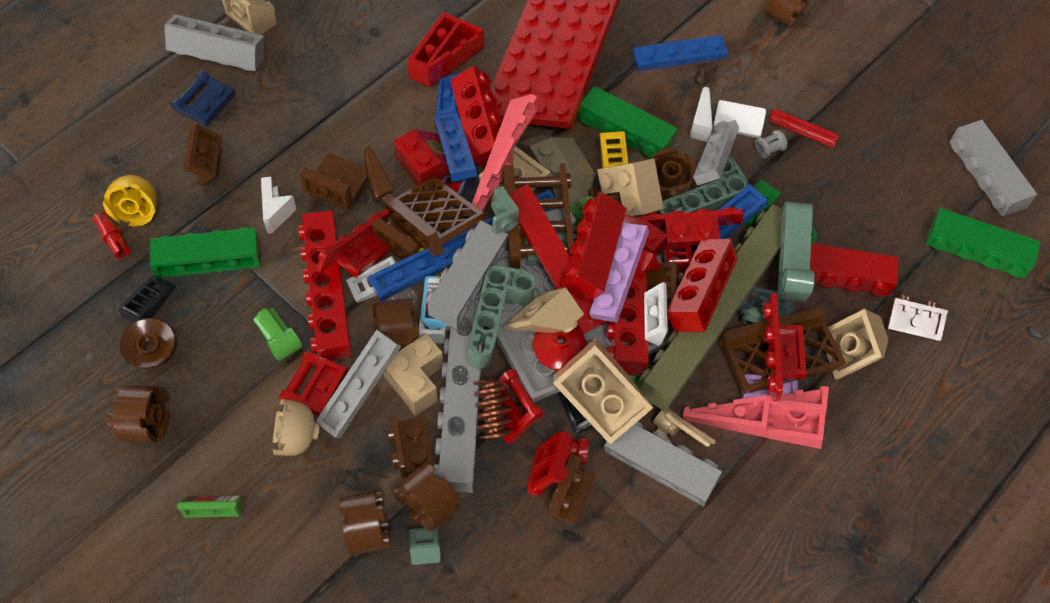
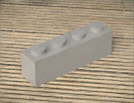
(214, 42)
(992, 168)
(466, 275)
(666, 463)

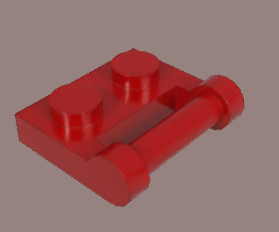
(320, 386)
(520, 422)
(549, 458)

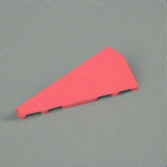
(516, 119)
(794, 419)

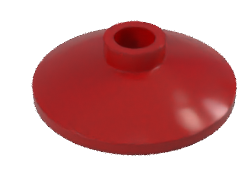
(554, 354)

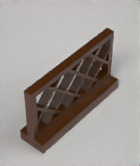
(417, 223)
(752, 335)

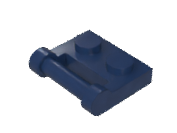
(208, 104)

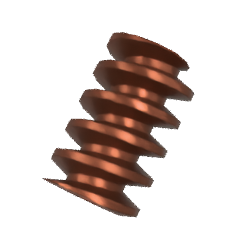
(493, 409)

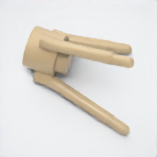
(671, 423)

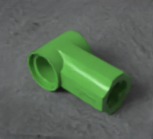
(279, 338)

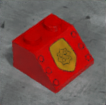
(421, 155)

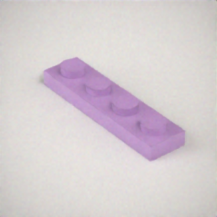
(625, 261)

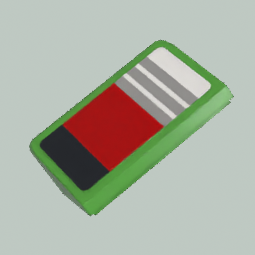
(211, 506)

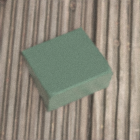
(424, 546)

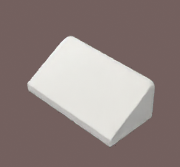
(749, 118)
(656, 314)

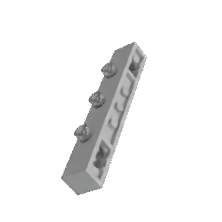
(459, 419)

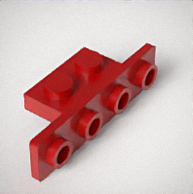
(692, 227)
(357, 250)
(785, 351)

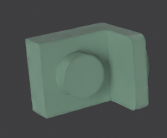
(505, 211)

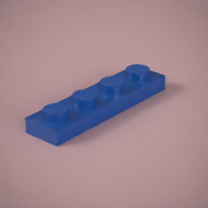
(679, 53)
(455, 147)
(750, 201)

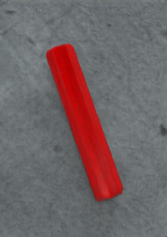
(803, 127)

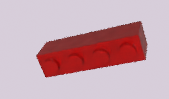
(594, 247)
(853, 270)

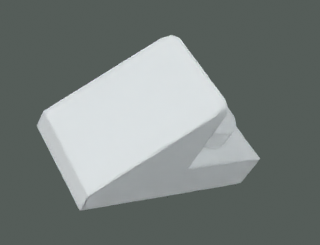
(275, 208)

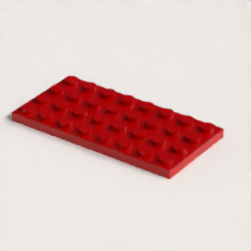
(553, 57)

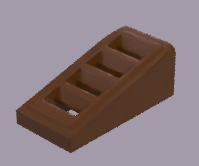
(377, 178)

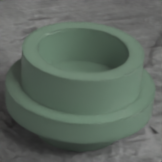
(751, 316)

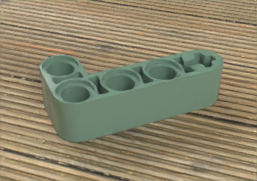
(722, 189)
(795, 276)
(490, 316)

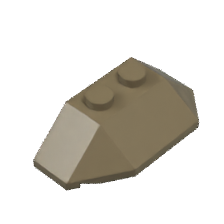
(552, 151)

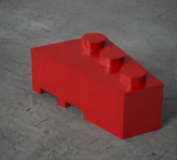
(444, 49)

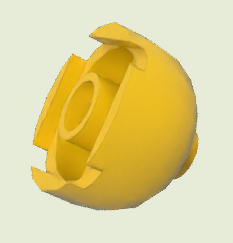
(131, 200)

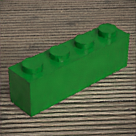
(612, 114)
(983, 243)
(205, 252)

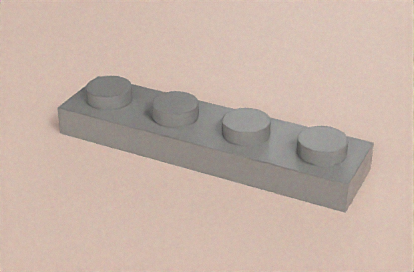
(716, 152)
(358, 384)

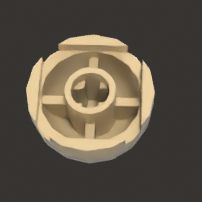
(294, 428)

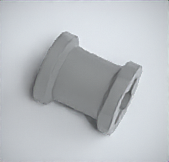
(770, 144)

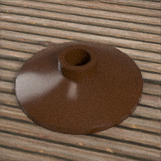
(145, 333)

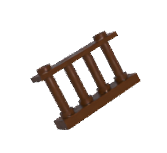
(511, 183)

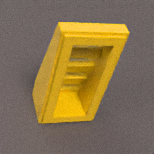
(622, 146)

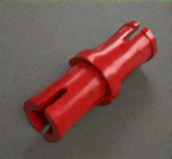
(111, 235)

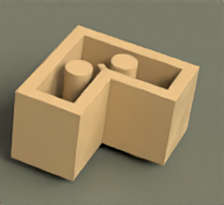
(636, 184)
(410, 373)

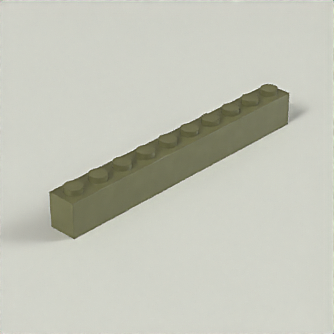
(689, 348)

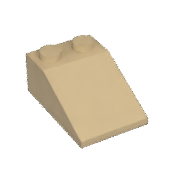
(602, 391)

